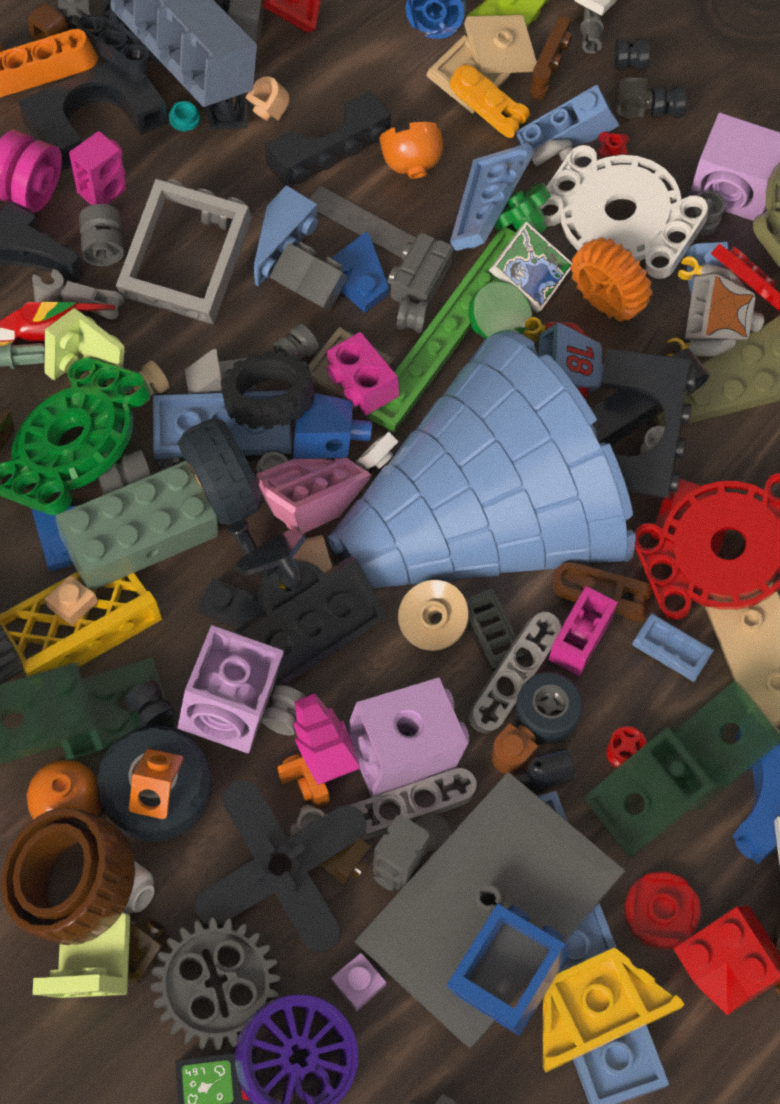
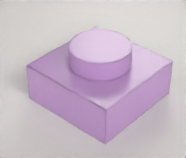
(358, 981)

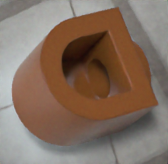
(513, 749)

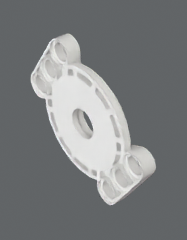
(646, 229)

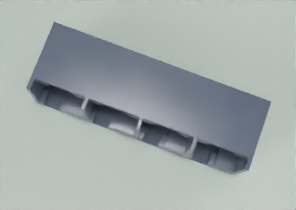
(195, 44)

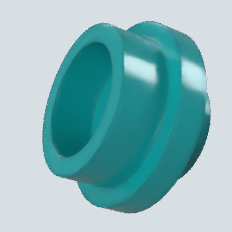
(184, 116)

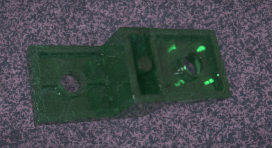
(70, 710)
(683, 769)

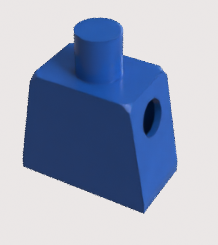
(327, 429)

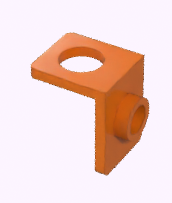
(154, 773)

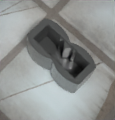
(310, 276)

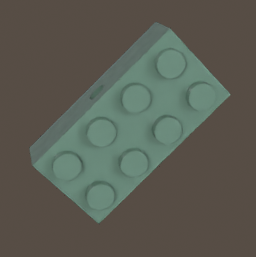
(137, 526)

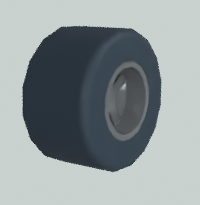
(554, 695)

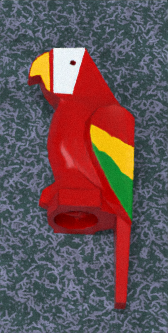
(34, 317)

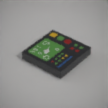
(210, 1080)

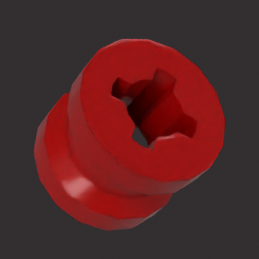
(624, 739)

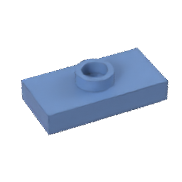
(672, 647)

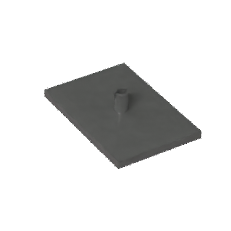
(502, 852)

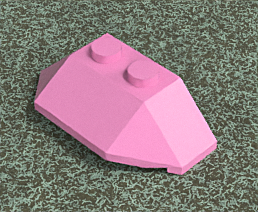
(311, 490)

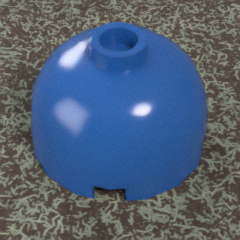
(436, 17)

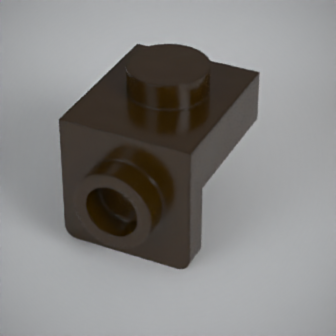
(348, 862)

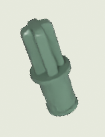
(21, 354)

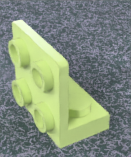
(76, 338)
(91, 967)

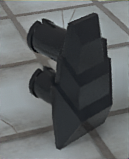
(228, 113)

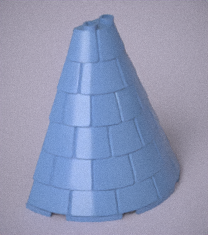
(493, 480)

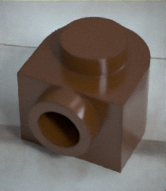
(46, 22)

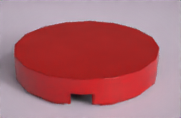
(662, 910)

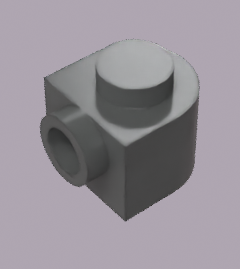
(74, 9)

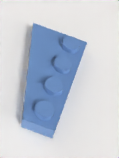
(486, 194)

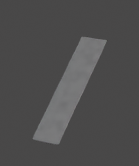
(361, 221)

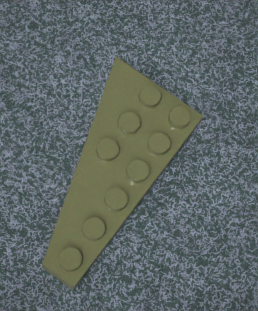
(739, 377)

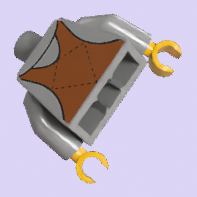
(718, 310)

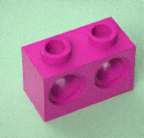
(98, 169)
(356, 367)

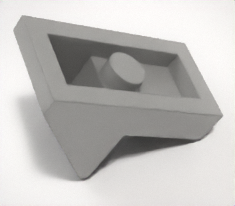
(207, 373)

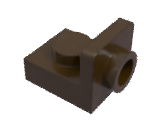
(145, 942)

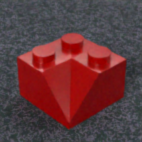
(732, 959)

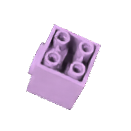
(738, 165)
(229, 689)
(406, 736)

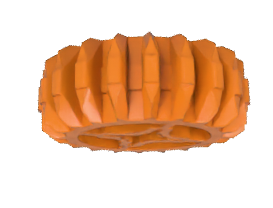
(611, 279)

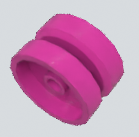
(28, 170)

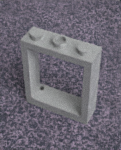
(172, 300)

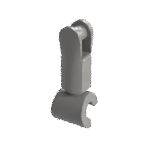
(75, 293)

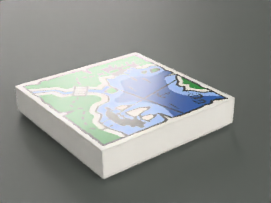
(531, 266)

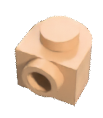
(268, 98)

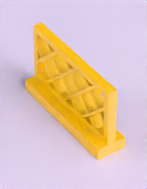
(89, 636)

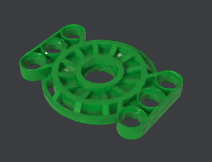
(87, 404)

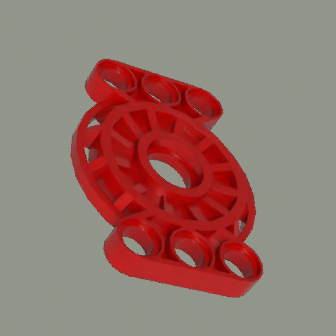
(691, 555)

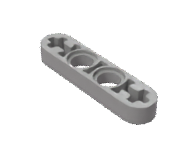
(514, 671)
(404, 799)

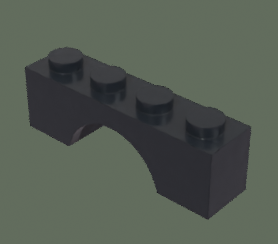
(298, 157)

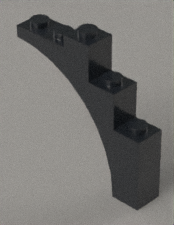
(27, 246)

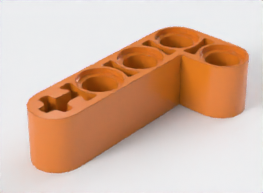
(45, 61)

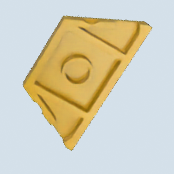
(598, 1005)

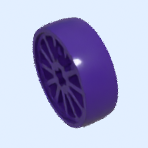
(310, 1063)

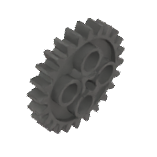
(180, 994)

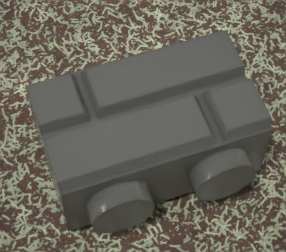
(422, 269)
(399, 853)

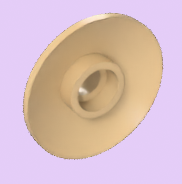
(422, 603)

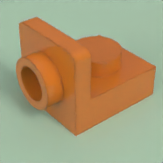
(295, 768)

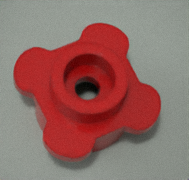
(613, 144)

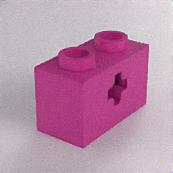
(582, 631)

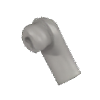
(550, 149)

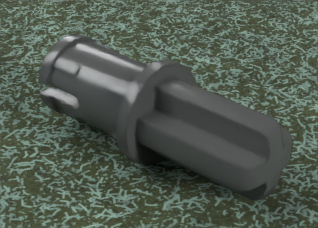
(591, 29)

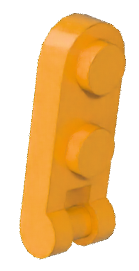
(488, 100)

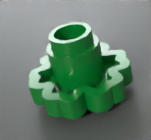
(524, 207)

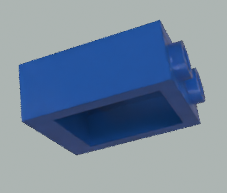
(512, 1018)

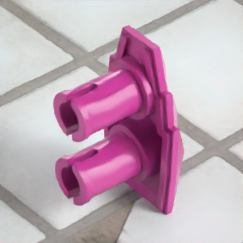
(323, 740)

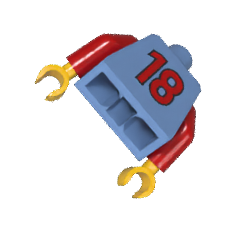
(571, 350)

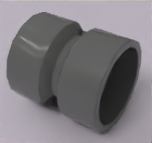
(101, 235)
(129, 470)

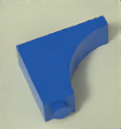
(757, 834)

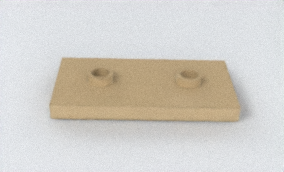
(752, 649)

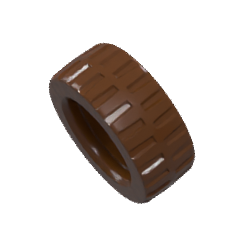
(98, 896)

